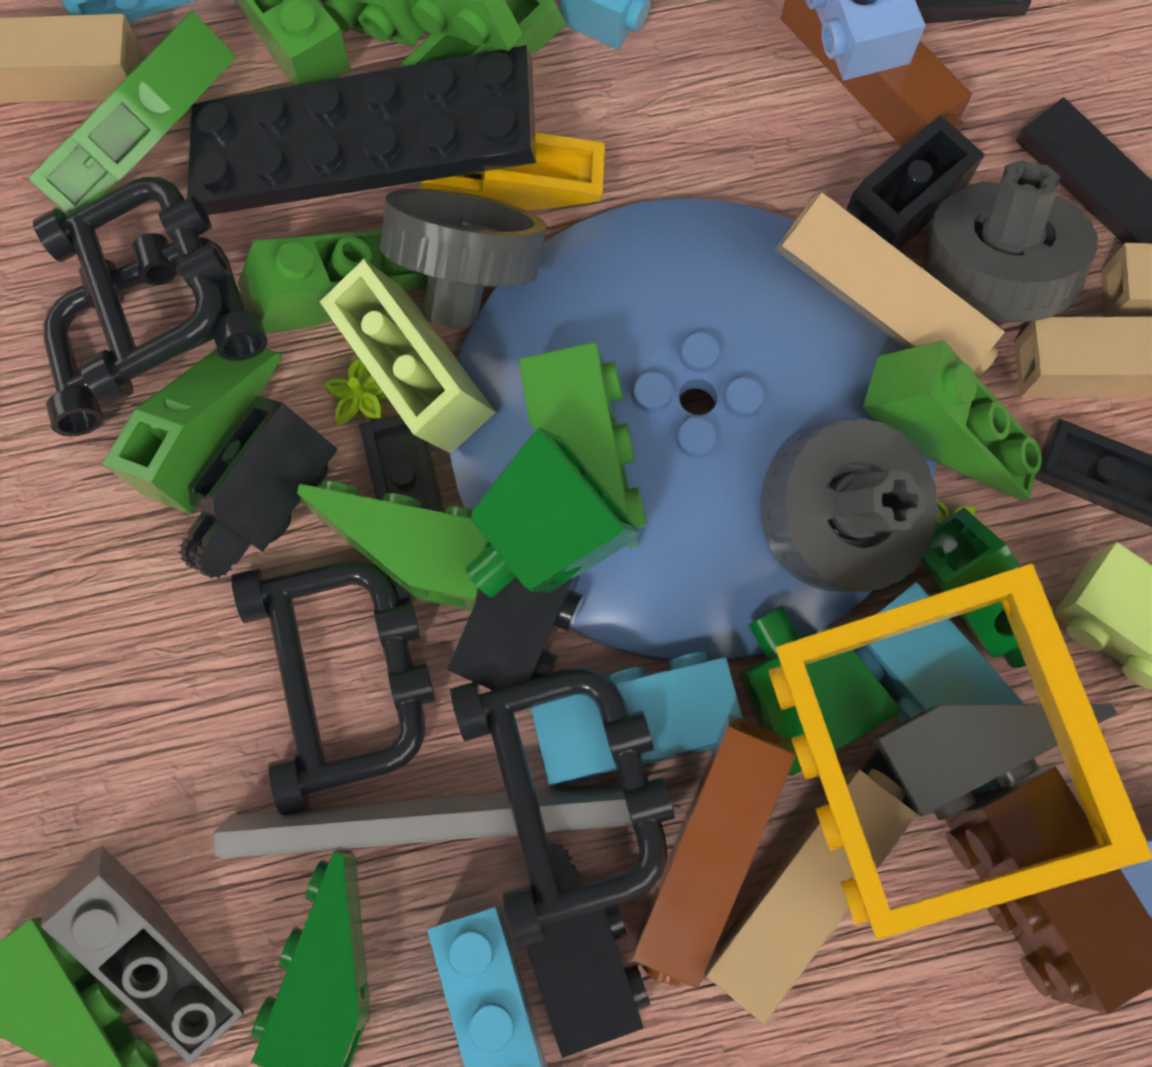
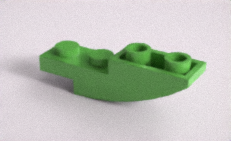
(407, 20)
(133, 116)

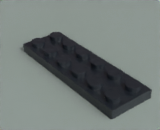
(364, 132)

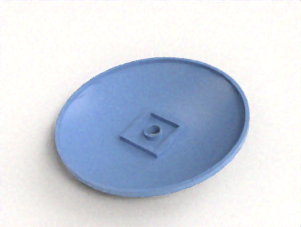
(681, 304)

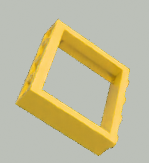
(1068, 713)

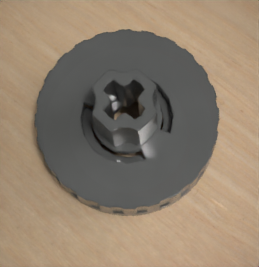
(461, 247)
(1032, 247)
(882, 503)

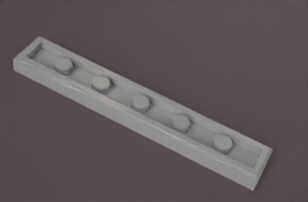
(414, 821)

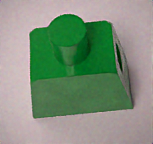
(545, 520)
(965, 553)
(843, 685)

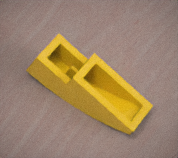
(565, 175)

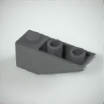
(961, 747)
(139, 954)

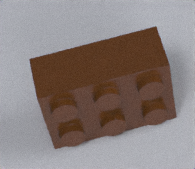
(1080, 939)

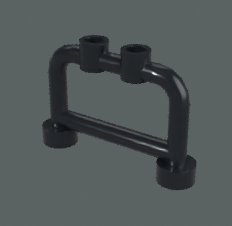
(202, 267)
(73, 406)
(410, 685)
(647, 801)

